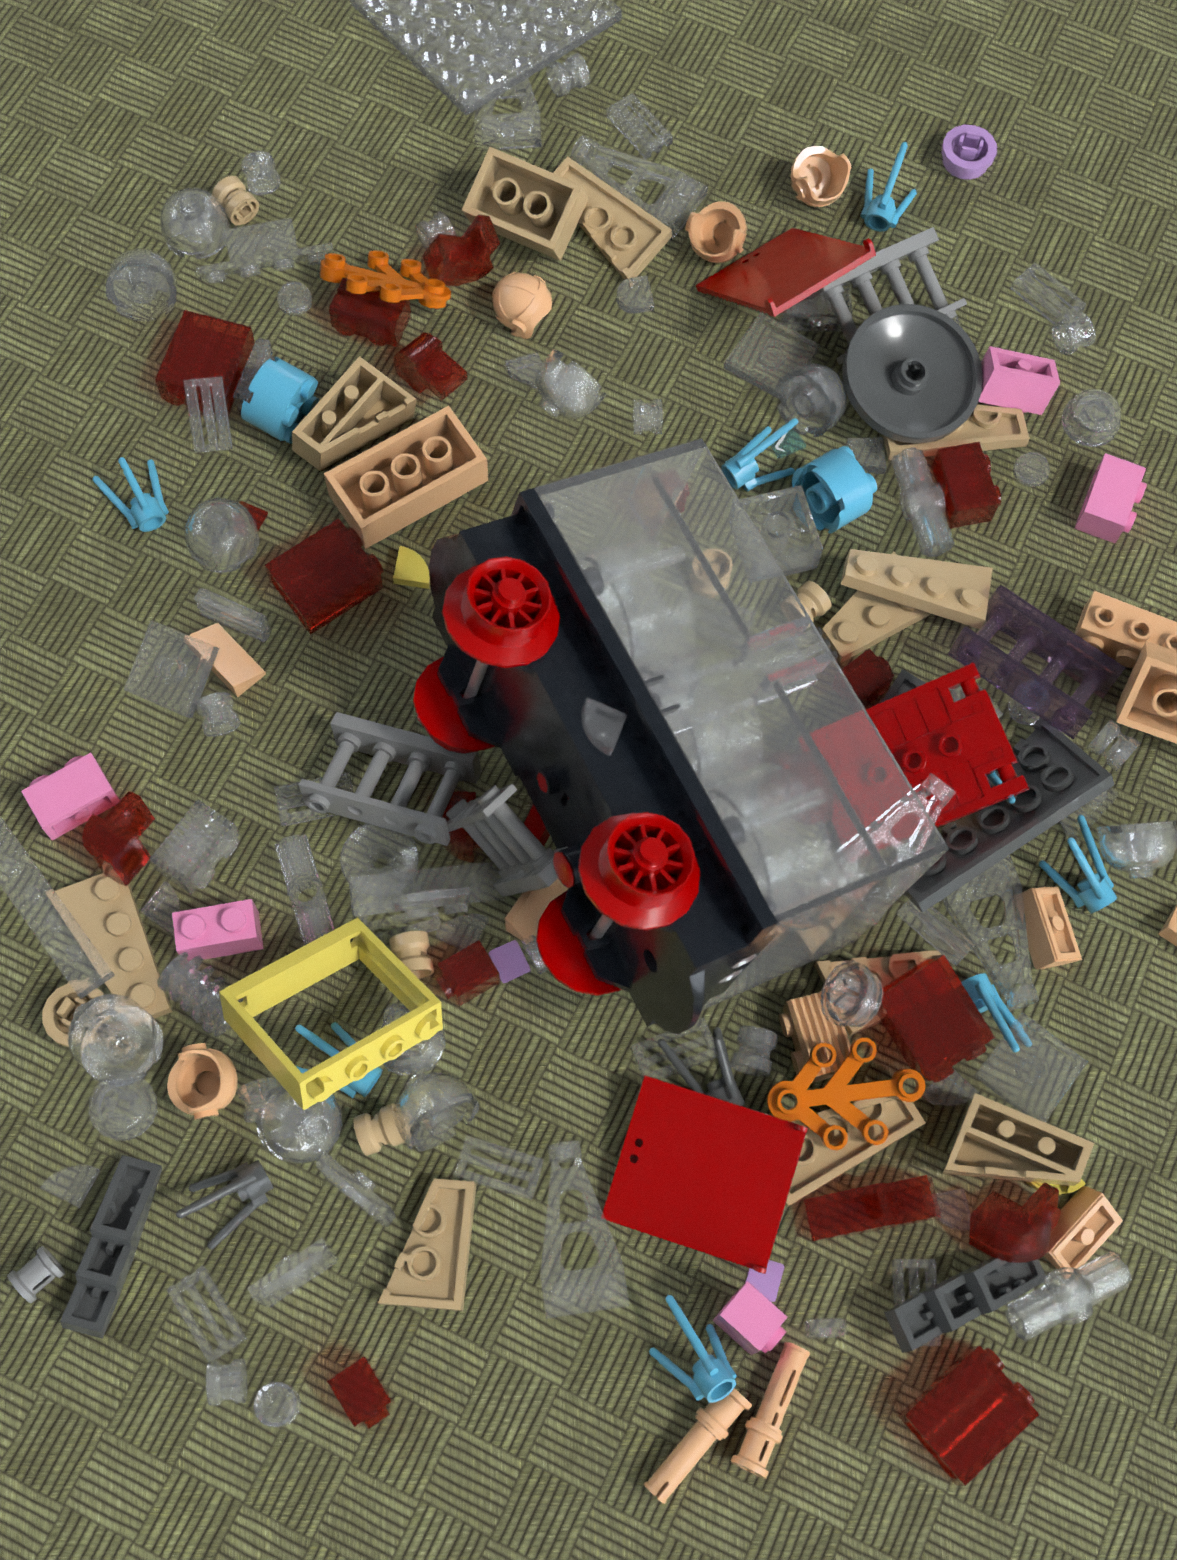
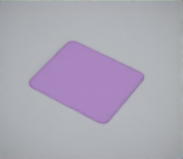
(509, 961)
(769, 1282)

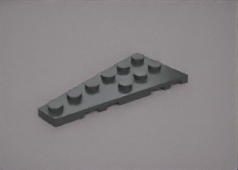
(1059, 783)

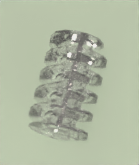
(195, 991)

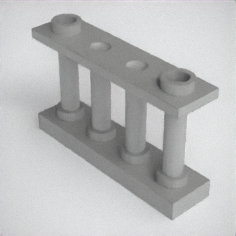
(888, 263)
(390, 745)
(506, 840)

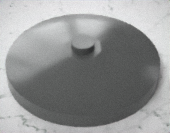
(912, 373)

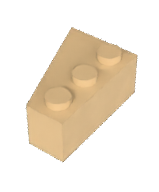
(351, 415)

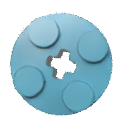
(279, 398)
(835, 488)

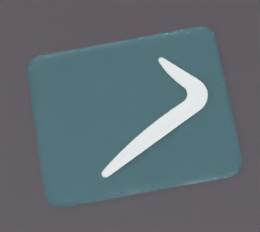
(788, 444)

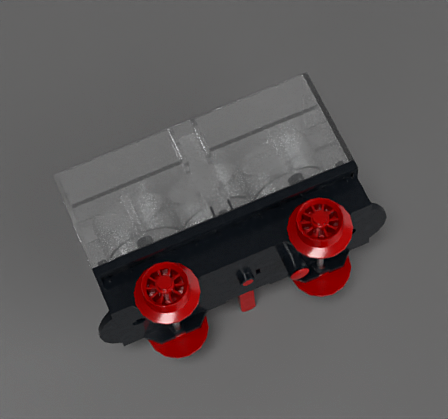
(748, 784)

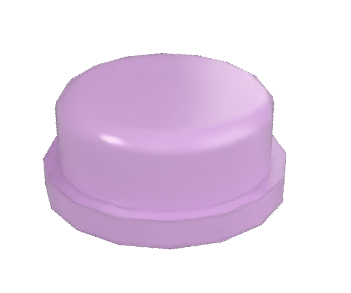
(968, 151)

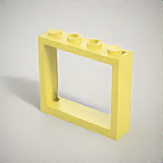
(308, 966)

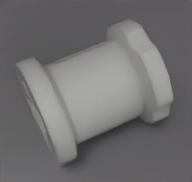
(36, 1274)

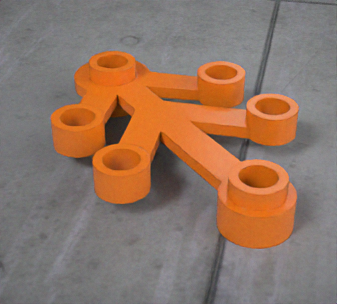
(392, 286)
(838, 1094)

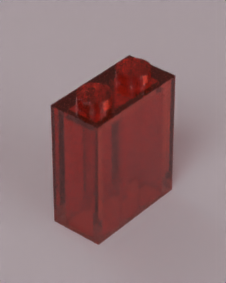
(204, 349)
(325, 575)
(933, 1019)
(969, 1414)

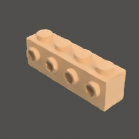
(1123, 628)

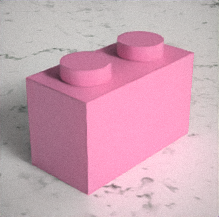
(1018, 380)
(1111, 498)
(70, 795)
(218, 930)
(751, 1320)

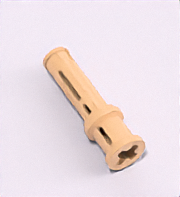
(711, 1425)
(764, 1428)

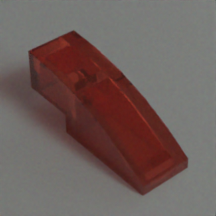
(872, 1208)

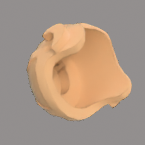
(819, 176)
(717, 232)
(521, 302)
(202, 1081)

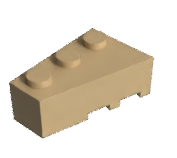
(1016, 1147)

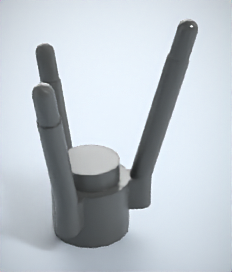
(722, 1088)
(248, 1181)

